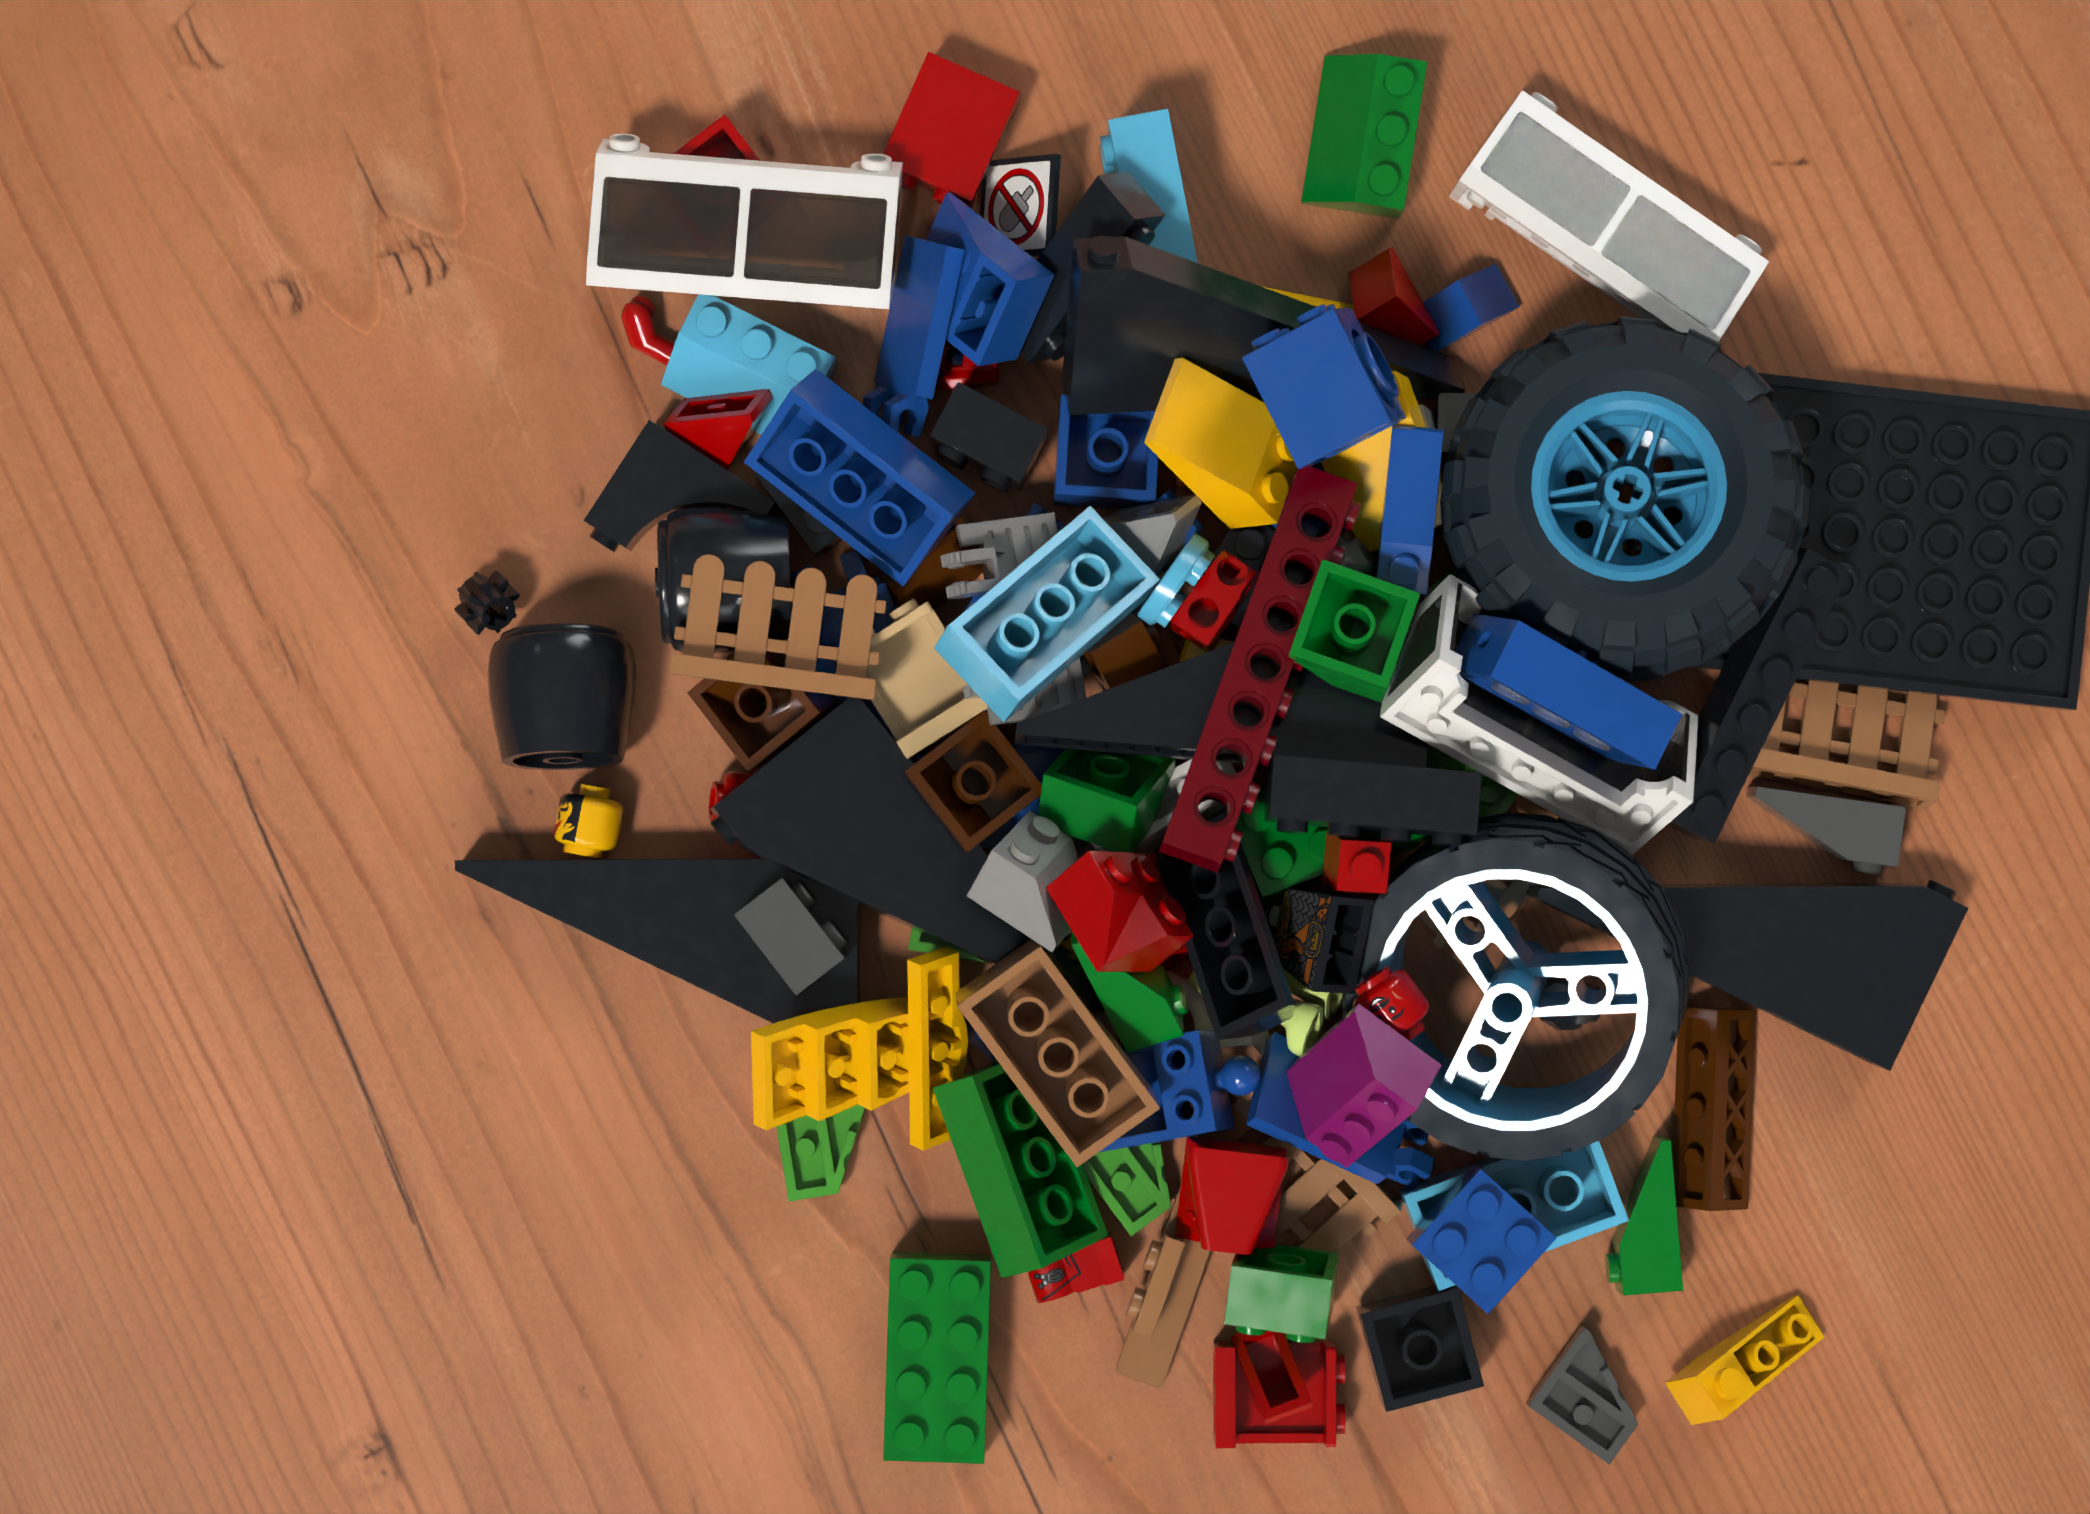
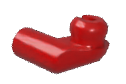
(641, 331)

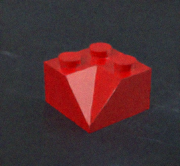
(1120, 911)

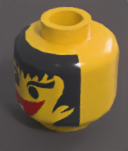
(588, 821)

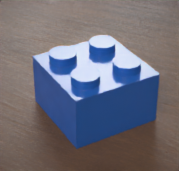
(1104, 460)
(1481, 1238)

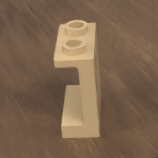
(914, 685)

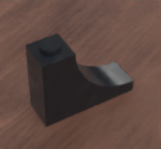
(662, 477)

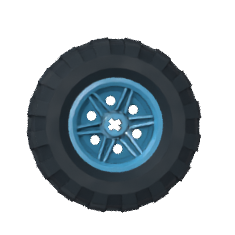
(1662, 397)

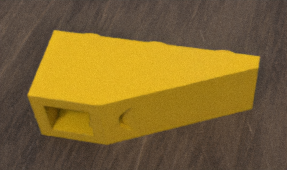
(1744, 1362)

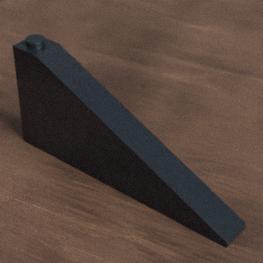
(1145, 307)
(1170, 707)
(859, 826)
(684, 921)
(1817, 955)

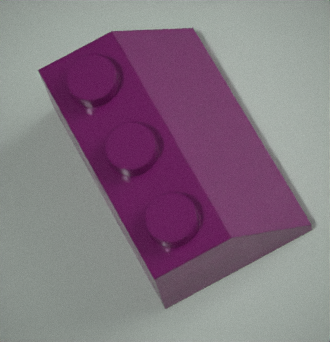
(1358, 1085)

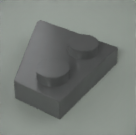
(1585, 1399)

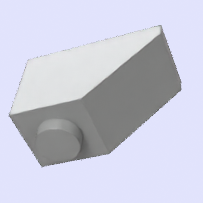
(1156, 529)

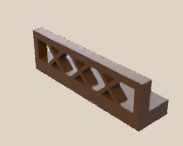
(1707, 1109)

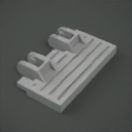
(1002, 549)

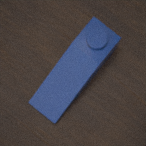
(1410, 507)

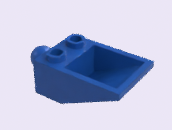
(1201, 1081)

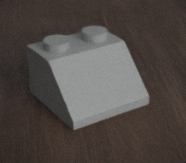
(1017, 877)

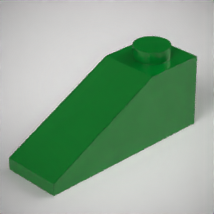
(1139, 1004)
(1648, 1245)

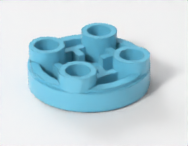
(1186, 567)

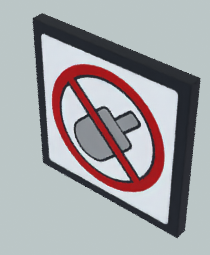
(1023, 199)

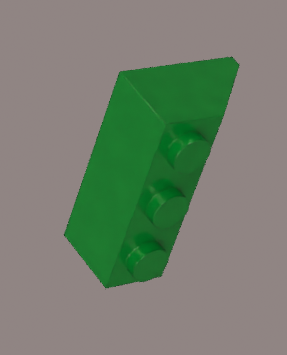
(1364, 133)

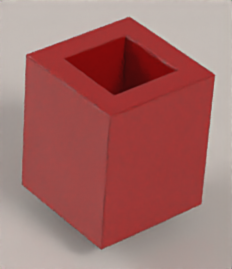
(1357, 863)

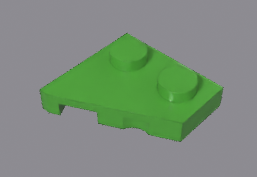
(817, 1152)
(1131, 1183)

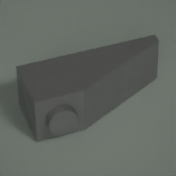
(1844, 828)

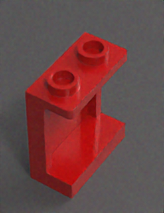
(950, 129)
(1238, 1419)

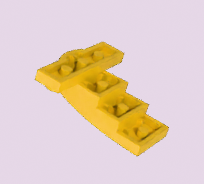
(867, 1054)

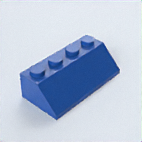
(858, 476)

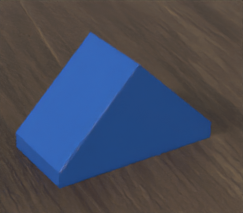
(1469, 306)

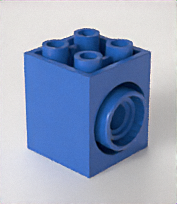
(1324, 384)

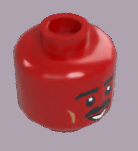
(1394, 1000)

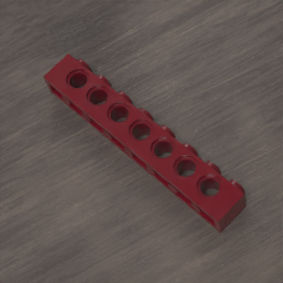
(1188, 835)

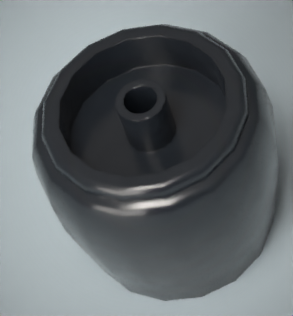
(737, 541)
(561, 695)

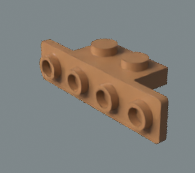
(1162, 1305)

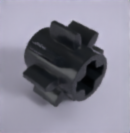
(487, 602)

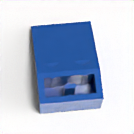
(996, 287)

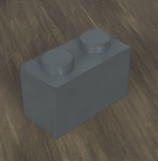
(792, 934)

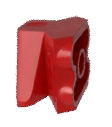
(1230, 1194)

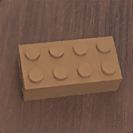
(1057, 1051)

